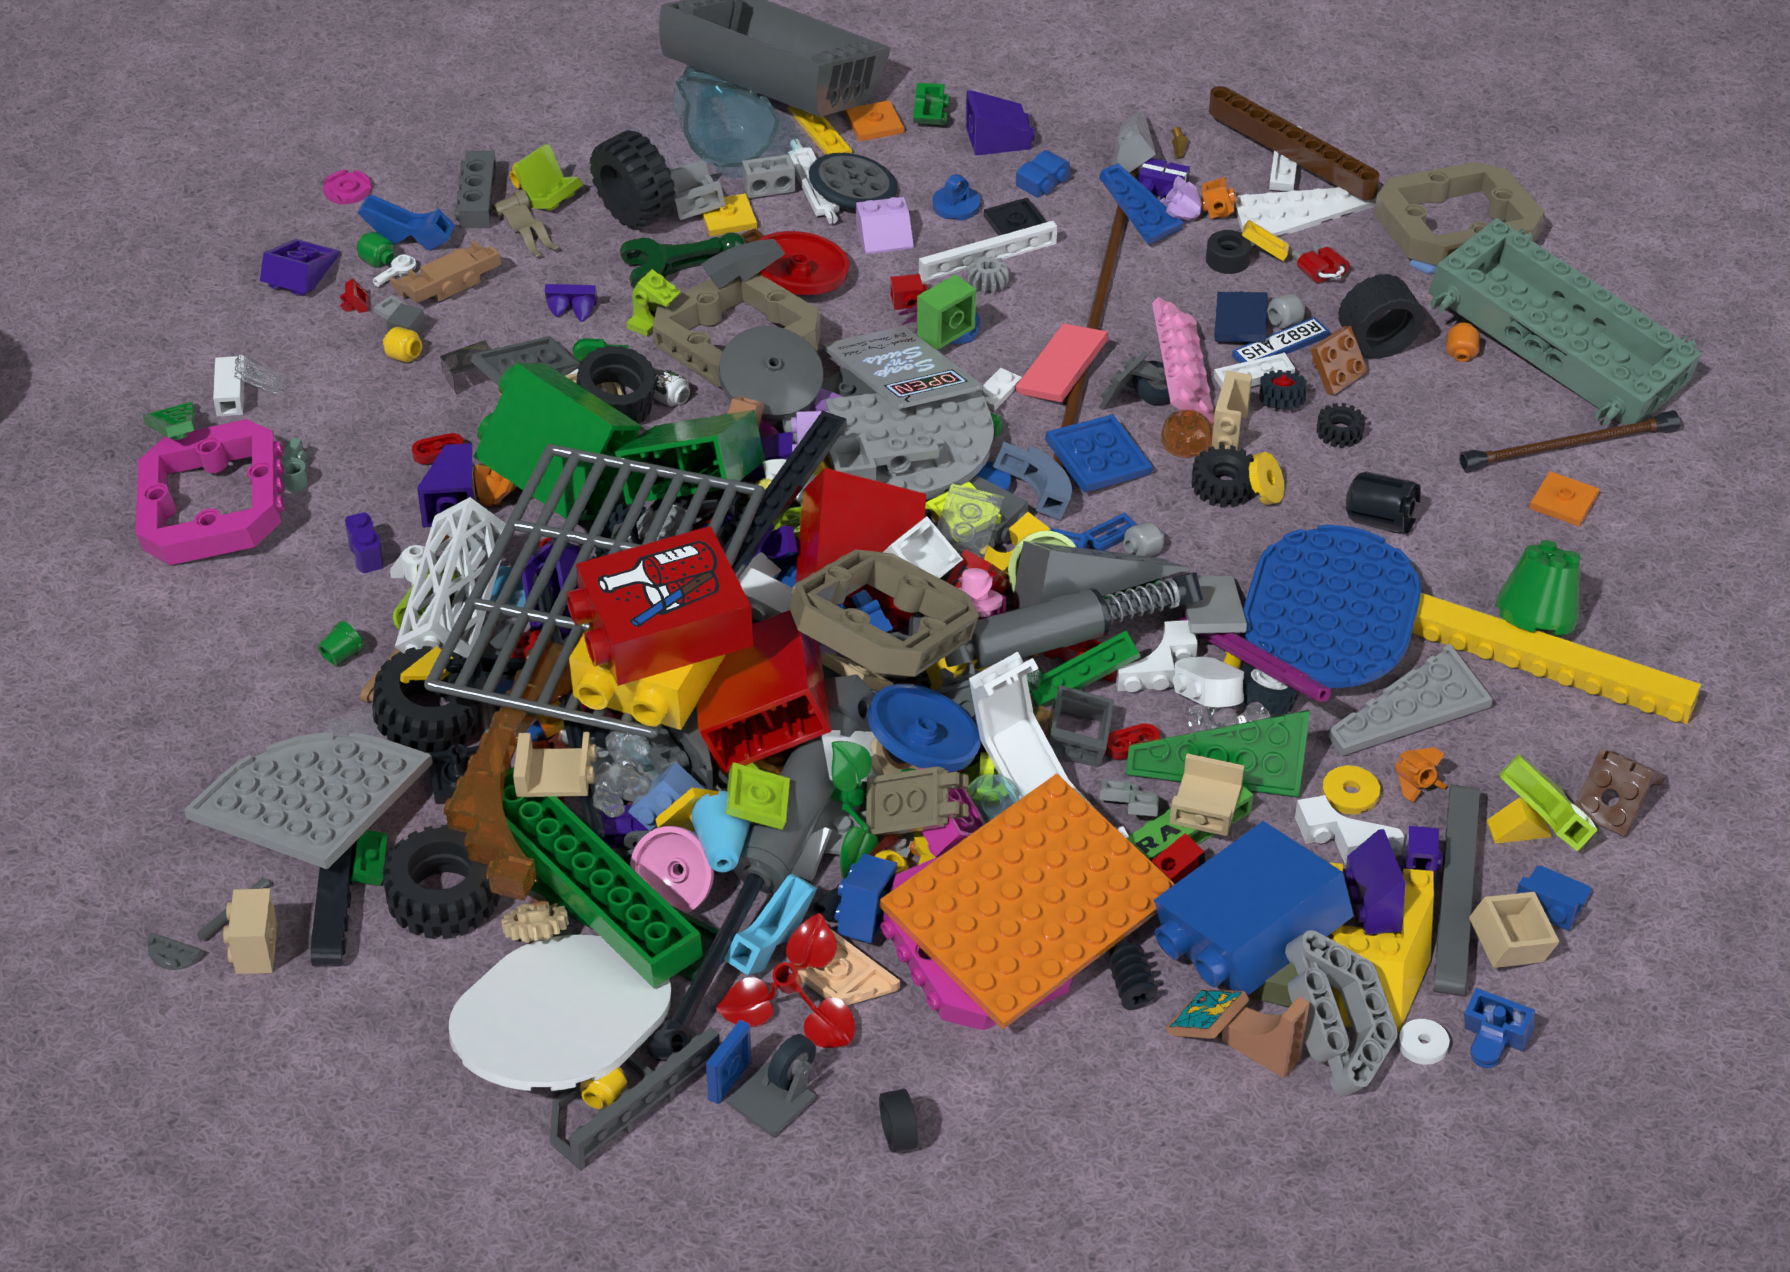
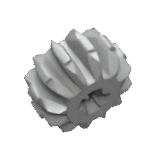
(988, 274)

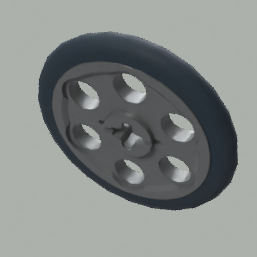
(851, 180)

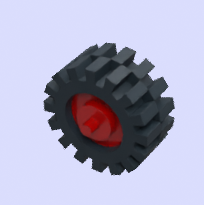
(1282, 389)

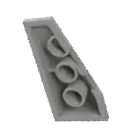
(1133, 143)

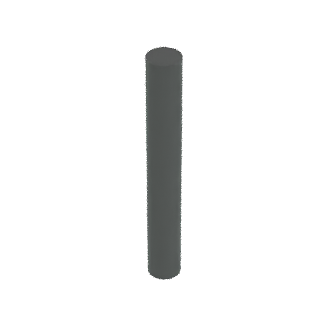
(221, 920)

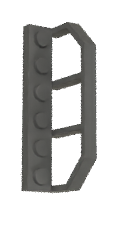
(633, 1101)

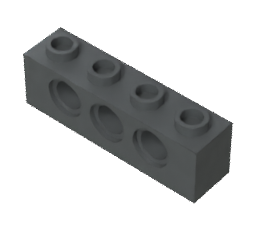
(476, 189)

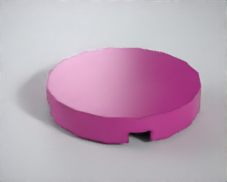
(347, 193)

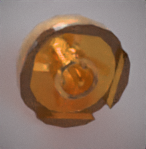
(1186, 433)

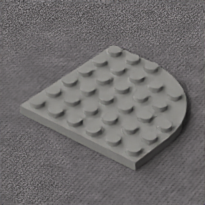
(959, 425)
(310, 793)

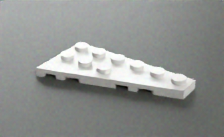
(1297, 209)

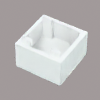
(926, 549)

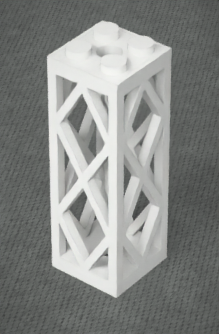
(465, 552)

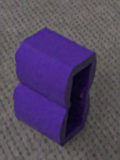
(364, 542)

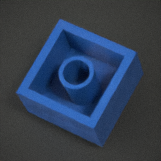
(861, 892)

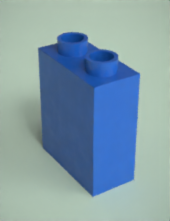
(1248, 906)

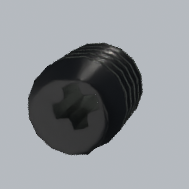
(1131, 975)

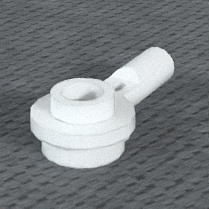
(400, 267)

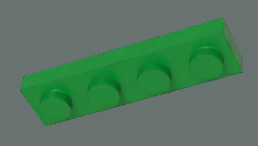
(1087, 667)

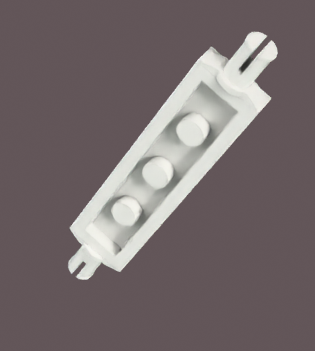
(802, 160)

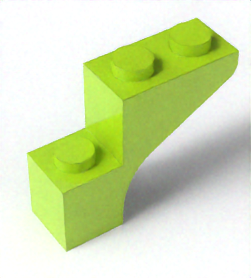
(1549, 801)

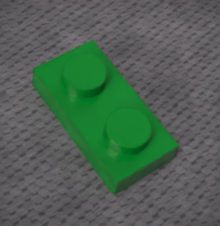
(369, 858)

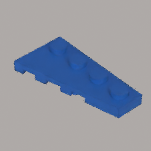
(1139, 204)

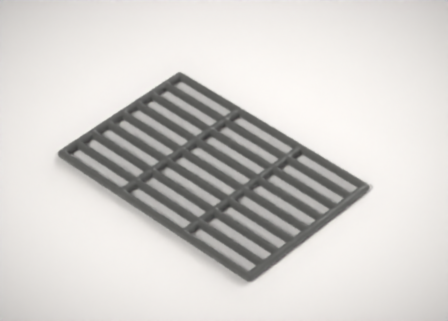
(589, 541)

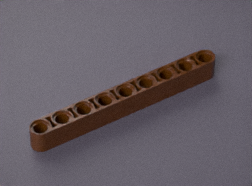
(1294, 143)

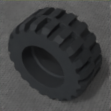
(632, 179)
(416, 725)
(436, 910)

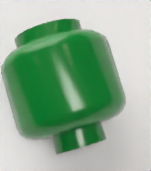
(375, 249)

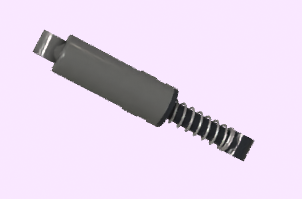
(1067, 620)

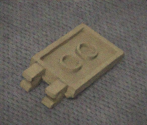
(913, 801)

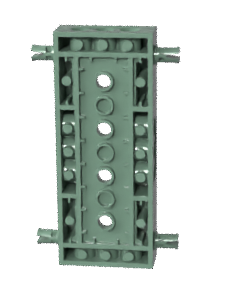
(1564, 323)

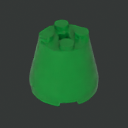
(1542, 590)

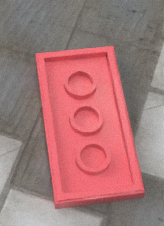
(1062, 362)

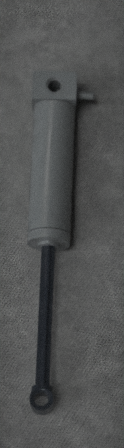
(772, 852)

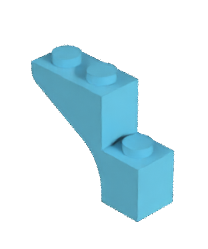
(775, 925)

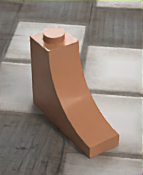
(1270, 1039)

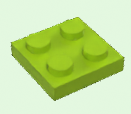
(757, 796)

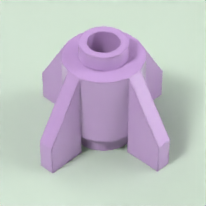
(1183, 200)

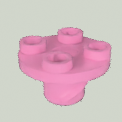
(978, 584)

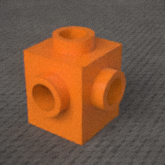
(1218, 198)

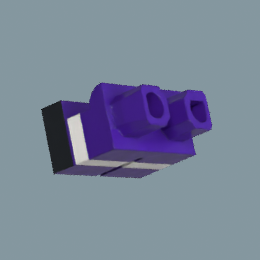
(1160, 178)

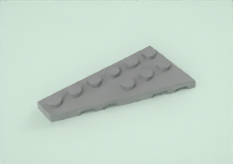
(1418, 700)

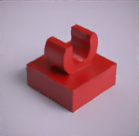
(354, 297)

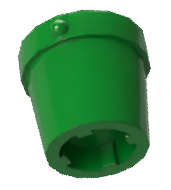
(340, 643)

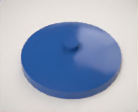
(923, 727)

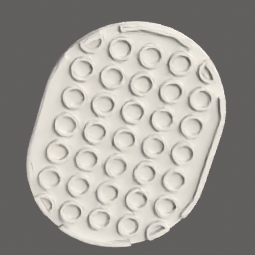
(555, 1014)

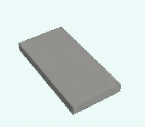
(1219, 609)

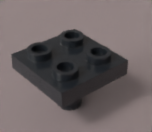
(447, 769)

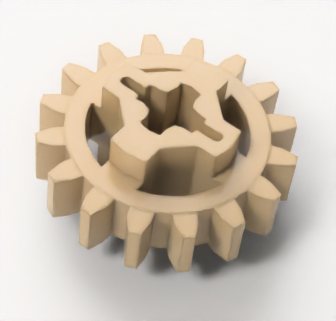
(535, 921)

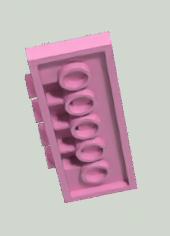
(1182, 359)

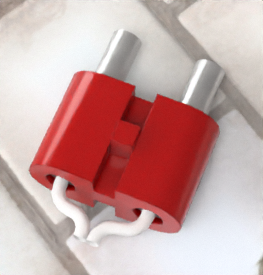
(1321, 266)

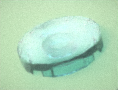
(992, 795)

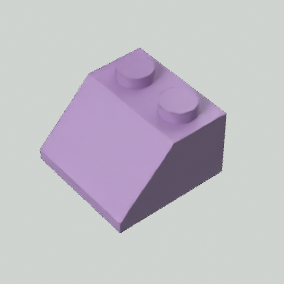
(884, 225)

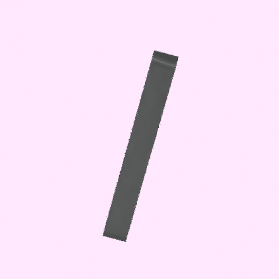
(1457, 890)

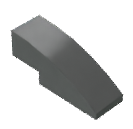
(742, 261)

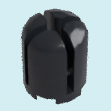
(1382, 501)

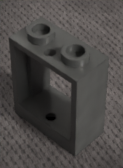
(1074, 745)

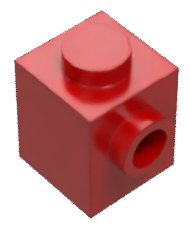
(905, 290)

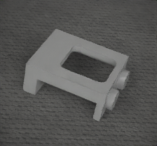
(699, 199)

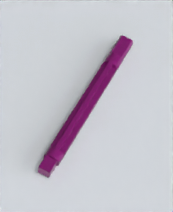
(1268, 663)

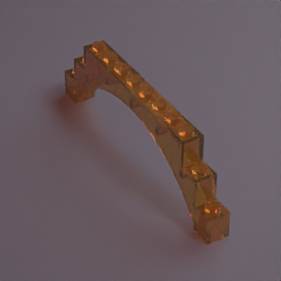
(478, 797)

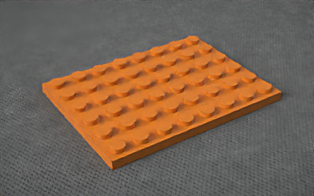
(1028, 900)

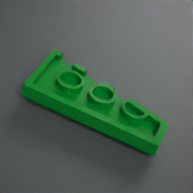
(172, 421)

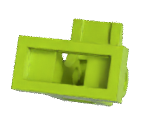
(647, 295)

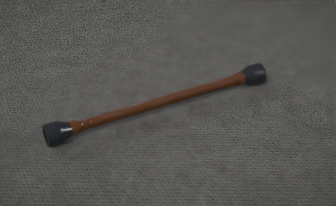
(1476, 459)

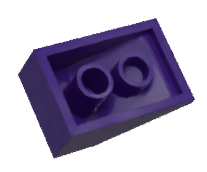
(296, 265)

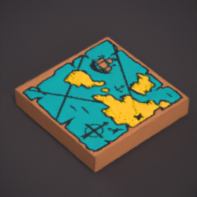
(1207, 1013)

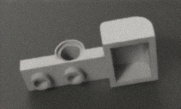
(860, 457)

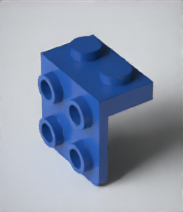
(1558, 894)

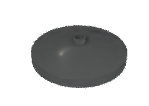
(772, 369)

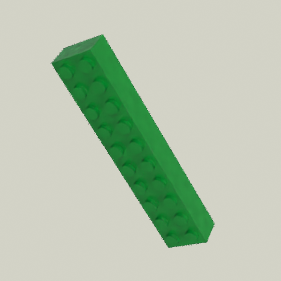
(601, 886)

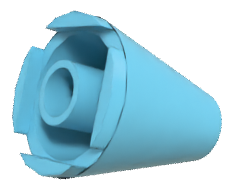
(719, 833)

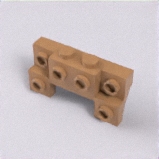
(448, 274)

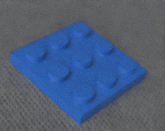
(1098, 453)

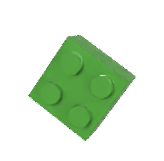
(946, 312)

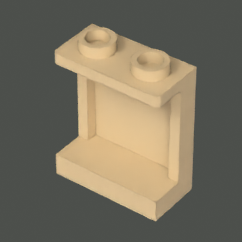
(1230, 408)

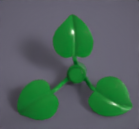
(850, 765)

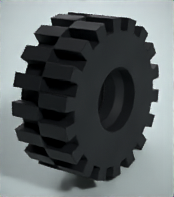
(1222, 463)

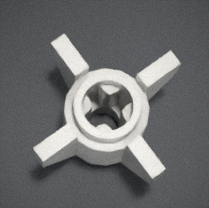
(408, 563)

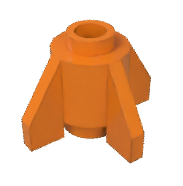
(491, 486)
(1417, 771)

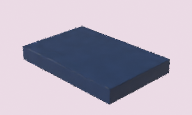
(1241, 317)

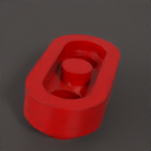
(427, 450)
(1127, 736)

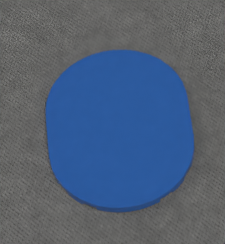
(1333, 604)

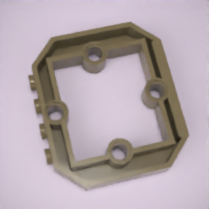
(1405, 219)
(704, 306)
(849, 631)

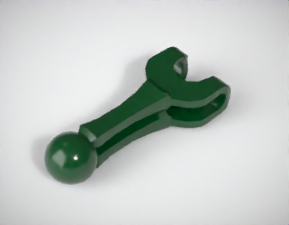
(671, 258)

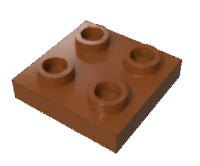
(1338, 360)

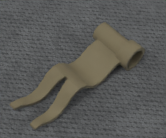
(520, 219)

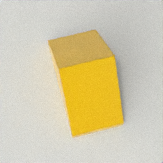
(1517, 823)

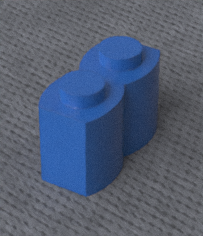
(1042, 173)

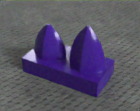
(580, 296)

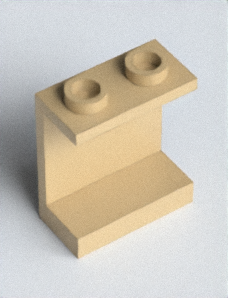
(553, 770)
(1207, 795)

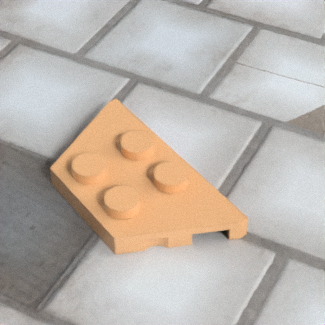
(850, 976)

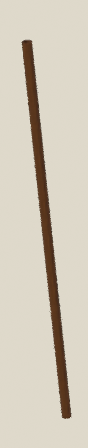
(1097, 308)

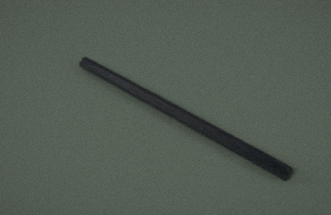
(573, 729)

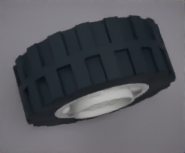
(1267, 690)

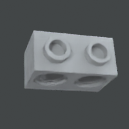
(768, 176)

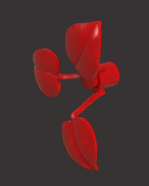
(811, 945)

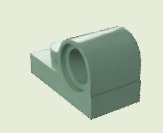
(295, 472)

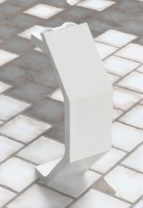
(1010, 728)

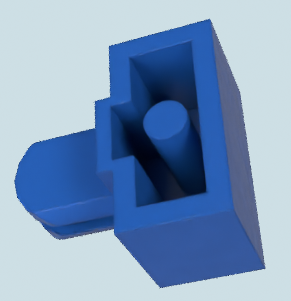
(1497, 1024)

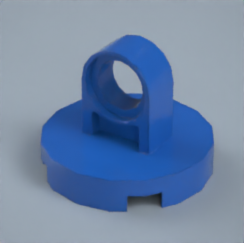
(956, 200)

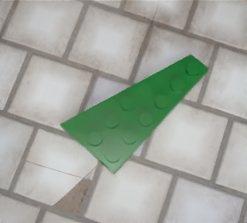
(1267, 747)

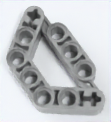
(1327, 963)

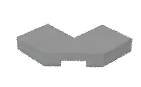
(1127, 791)

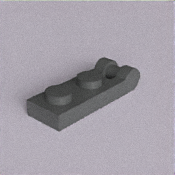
(664, 747)

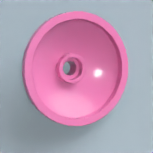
(657, 862)

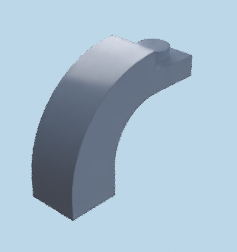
(1041, 473)

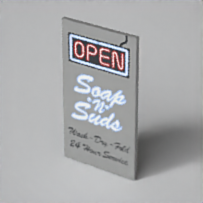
(902, 367)

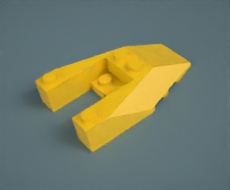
(1397, 956)

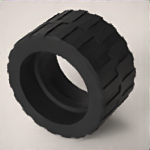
(1374, 298)
(626, 368)

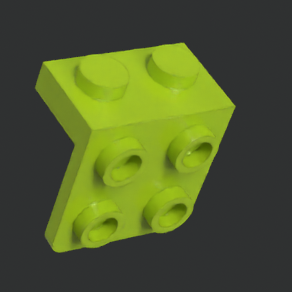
(544, 180)

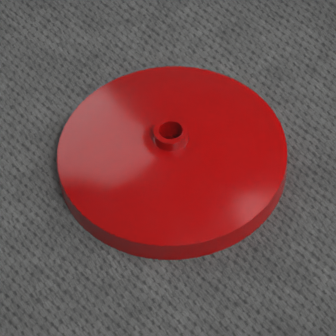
(809, 264)

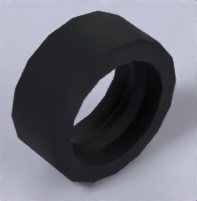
(898, 1120)

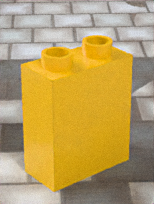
(653, 700)

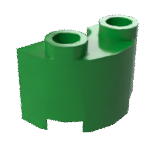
(930, 104)

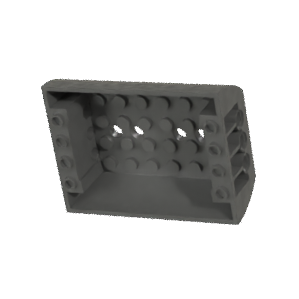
(774, 52)

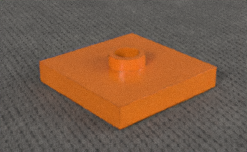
(874, 120)
(1564, 498)

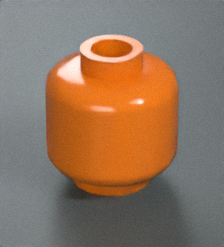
(1463, 342)

